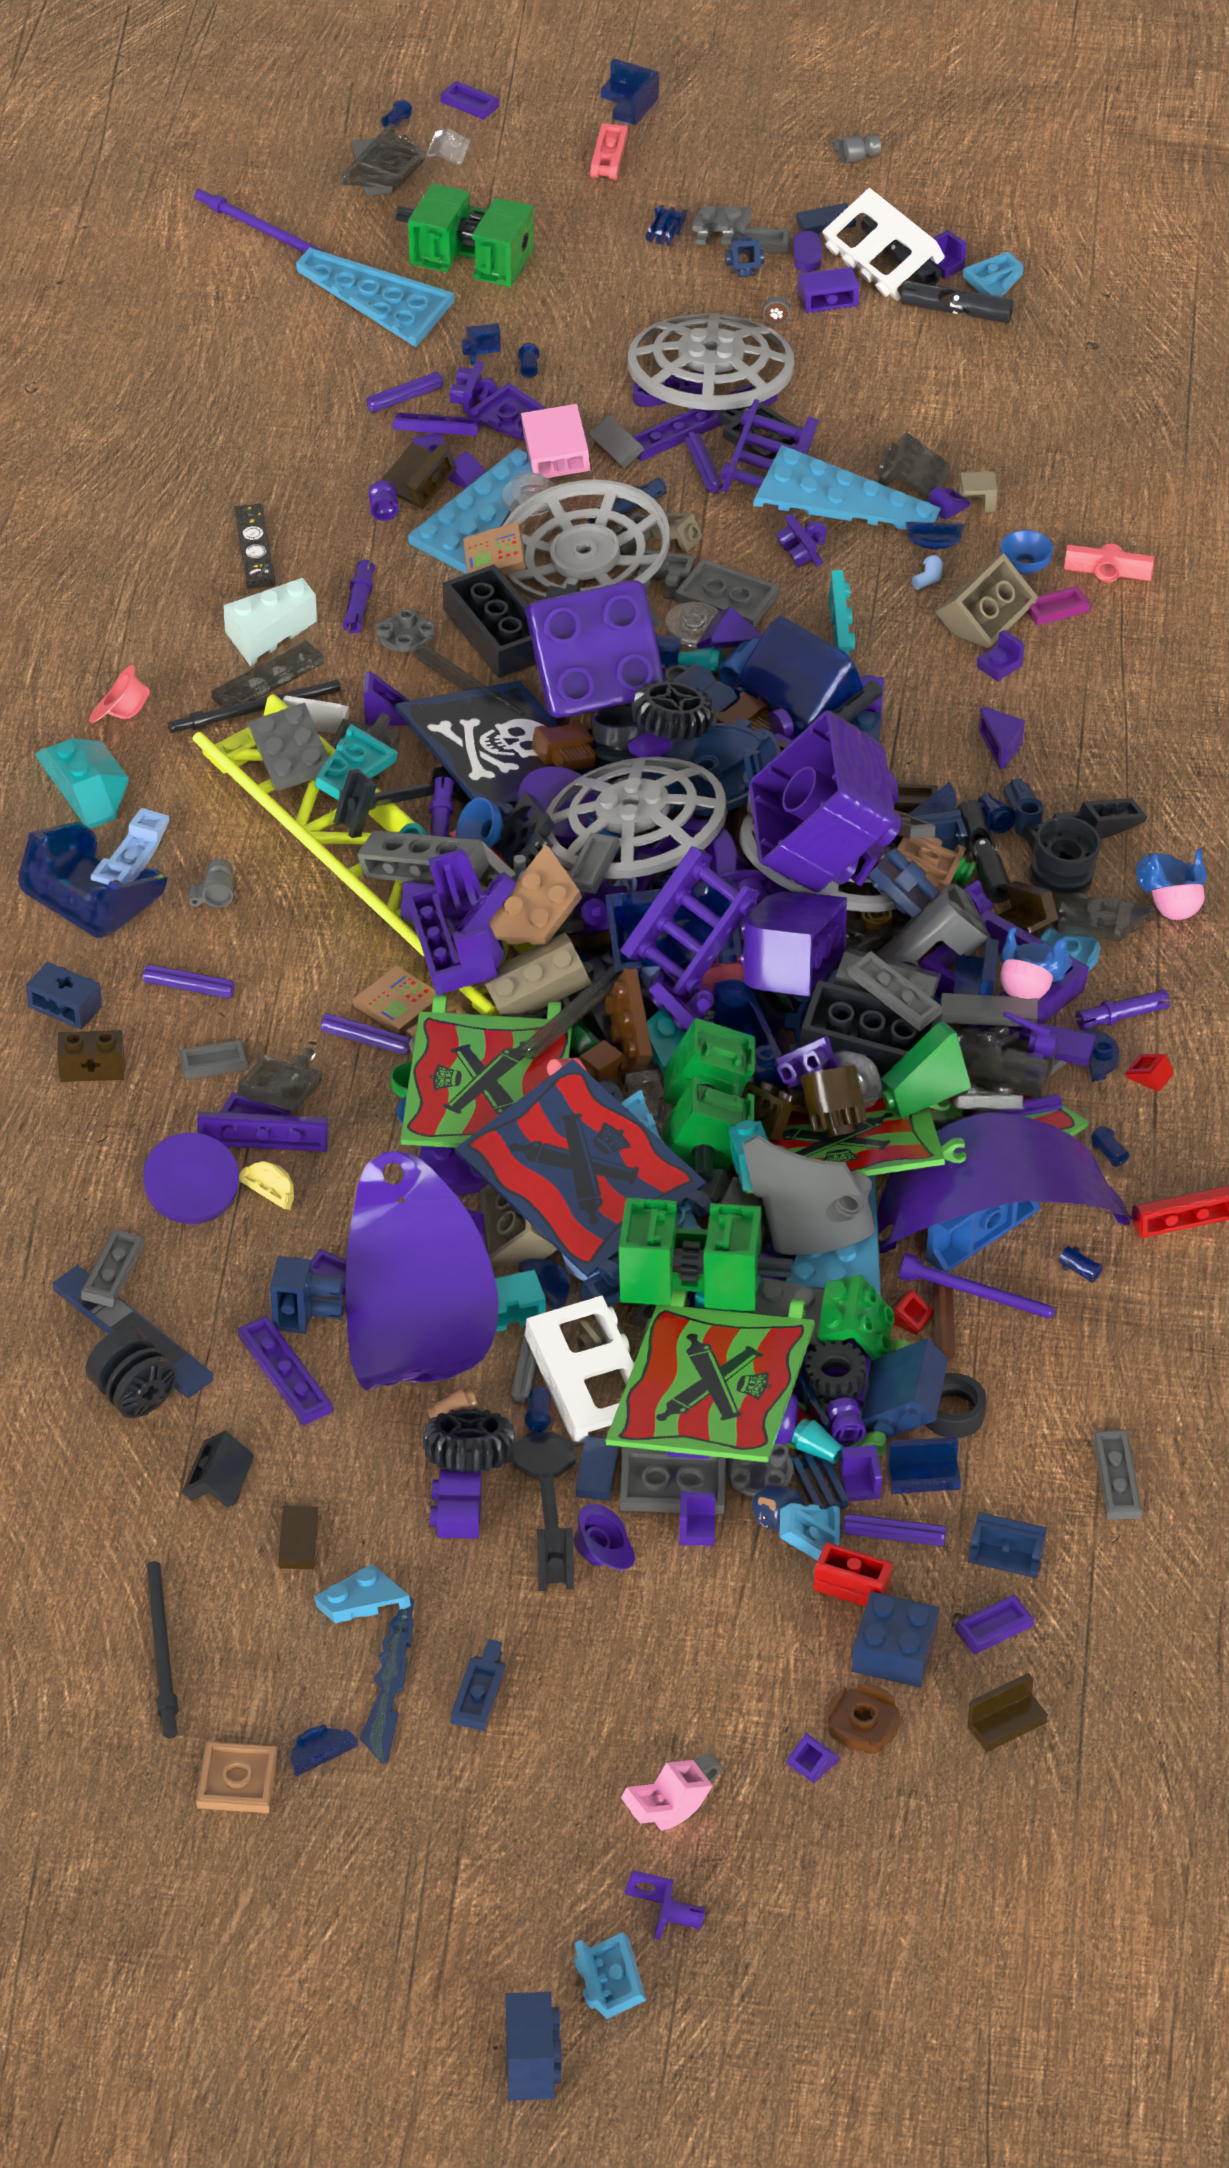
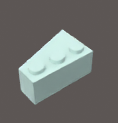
(269, 617)

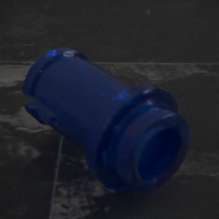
(400, 111)
(528, 355)
(1104, 1139)
(1080, 1264)
(538, 1416)

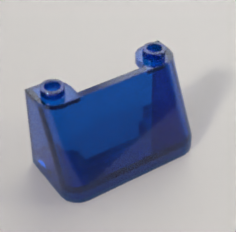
(798, 673)
(59, 872)
(628, 909)
(742, 1011)

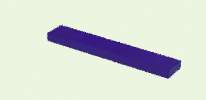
(675, 430)

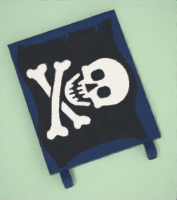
(482, 738)

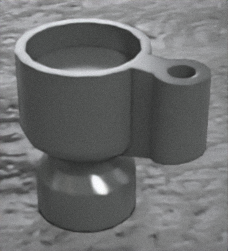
(854, 147)
(217, 886)

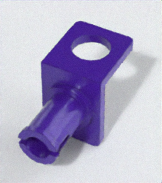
(669, 1909)

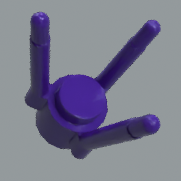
(1041, 1039)

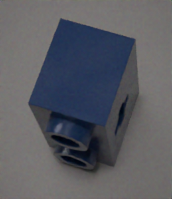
(64, 995)

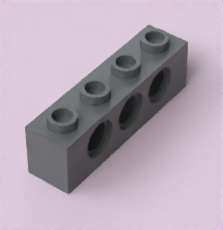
(406, 855)

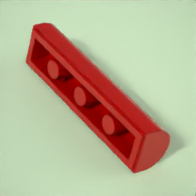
(1181, 1212)

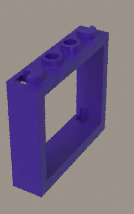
(1048, 1005)

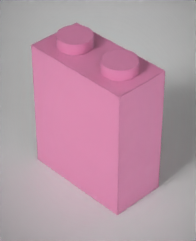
(556, 441)

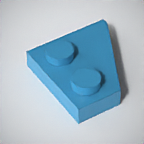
(995, 274)
(810, 1527)
(360, 1595)

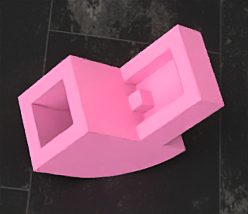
(671, 1798)

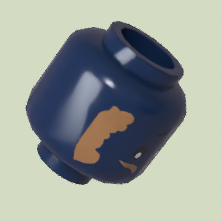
(770, 1501)

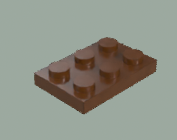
(629, 1023)

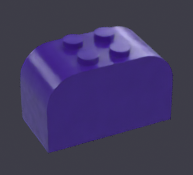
(793, 941)

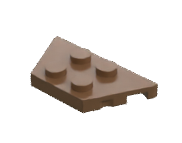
(933, 859)
(537, 903)

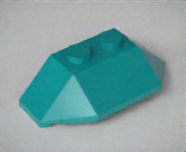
(86, 778)

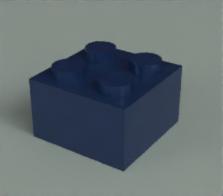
(895, 1639)
(532, 2046)

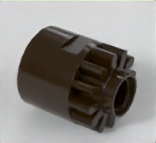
(834, 1100)

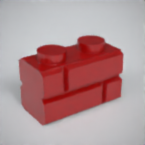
(851, 1574)

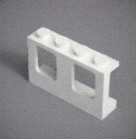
(891, 226)
(567, 1370)

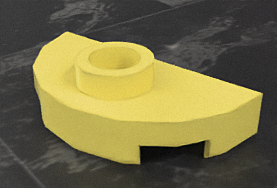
(269, 1181)

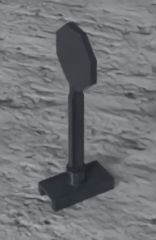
(360, 797)
(545, 1458)

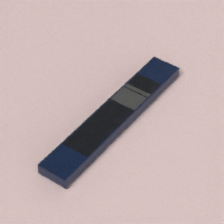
(191, 1374)

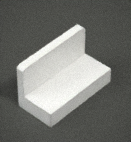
(325, 715)

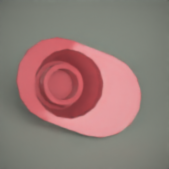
(124, 698)

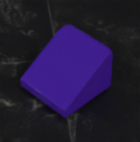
(467, 470)
(948, 500)
(812, 1758)

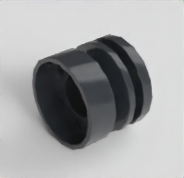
(613, 731)
(1065, 855)
(131, 1372)

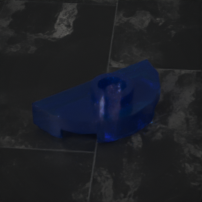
(934, 535)
(941, 801)
(1104, 1055)
(552, 1279)
(319, 1746)

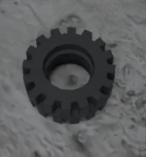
(835, 1356)

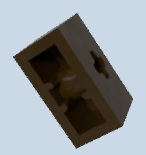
(91, 1056)

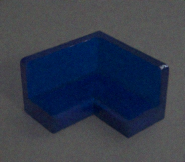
(632, 88)

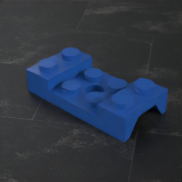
(964, 1236)

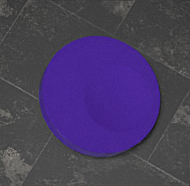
(545, 786)
(191, 1178)

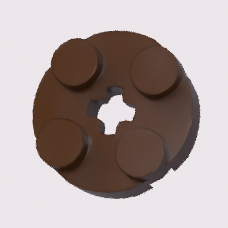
(858, 1734)

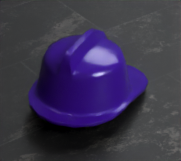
(603, 1538)

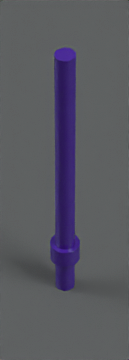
(220, 204)

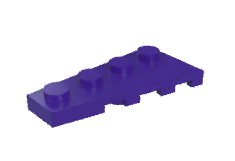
(504, 409)

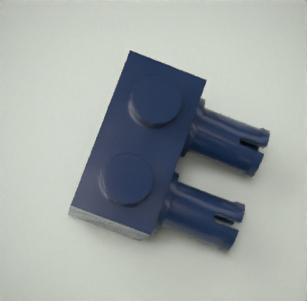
(295, 1292)

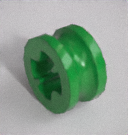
(963, 871)

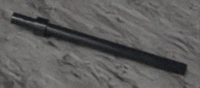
(198, 719)
(166, 1701)

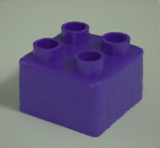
(594, 647)
(823, 804)

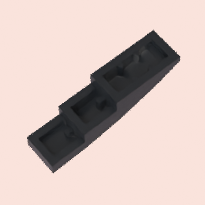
(1106, 817)

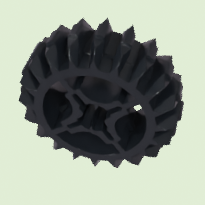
(672, 710)
(469, 1440)

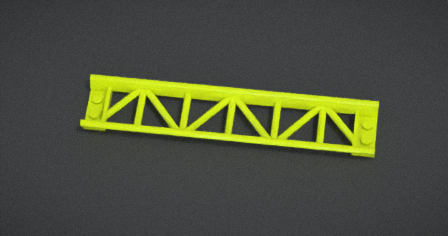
(242, 748)

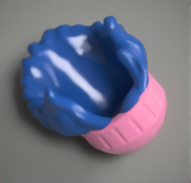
(1173, 884)
(1032, 967)

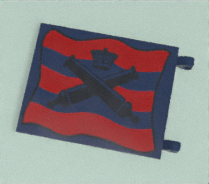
(572, 1160)

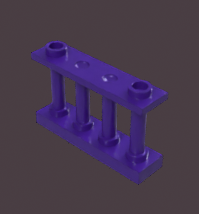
(801, 435)
(660, 919)

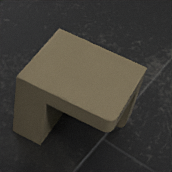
(980, 485)

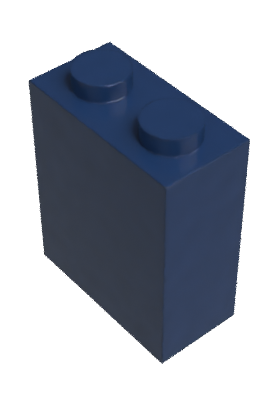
(905, 1388)

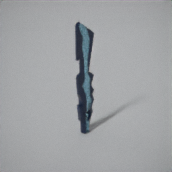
(382, 1722)

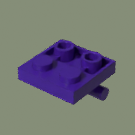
(681, 1007)

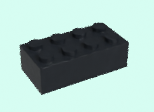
(491, 619)
(860, 1025)

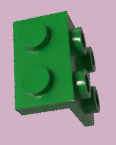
(856, 1311)

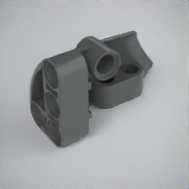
(945, 919)
(807, 1200)

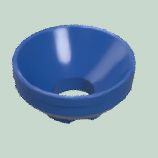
(1029, 546)
(477, 818)

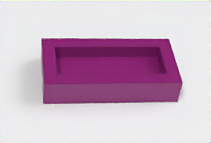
(1058, 605)

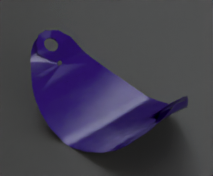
(1004, 1164)
(415, 1279)

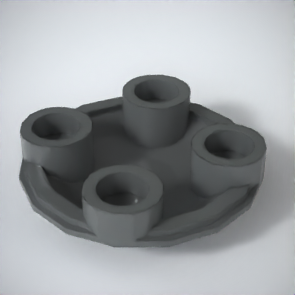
(405, 631)
(752, 1476)

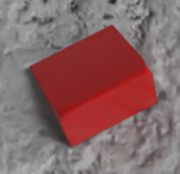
(1150, 1071)
(911, 1312)

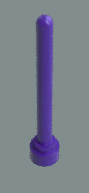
(913, 1269)

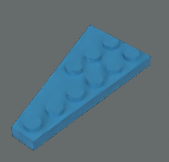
(389, 299)
(836, 493)
(469, 513)
(849, 1261)

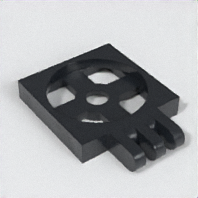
(732, 417)
(538, 827)

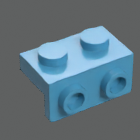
(610, 1975)

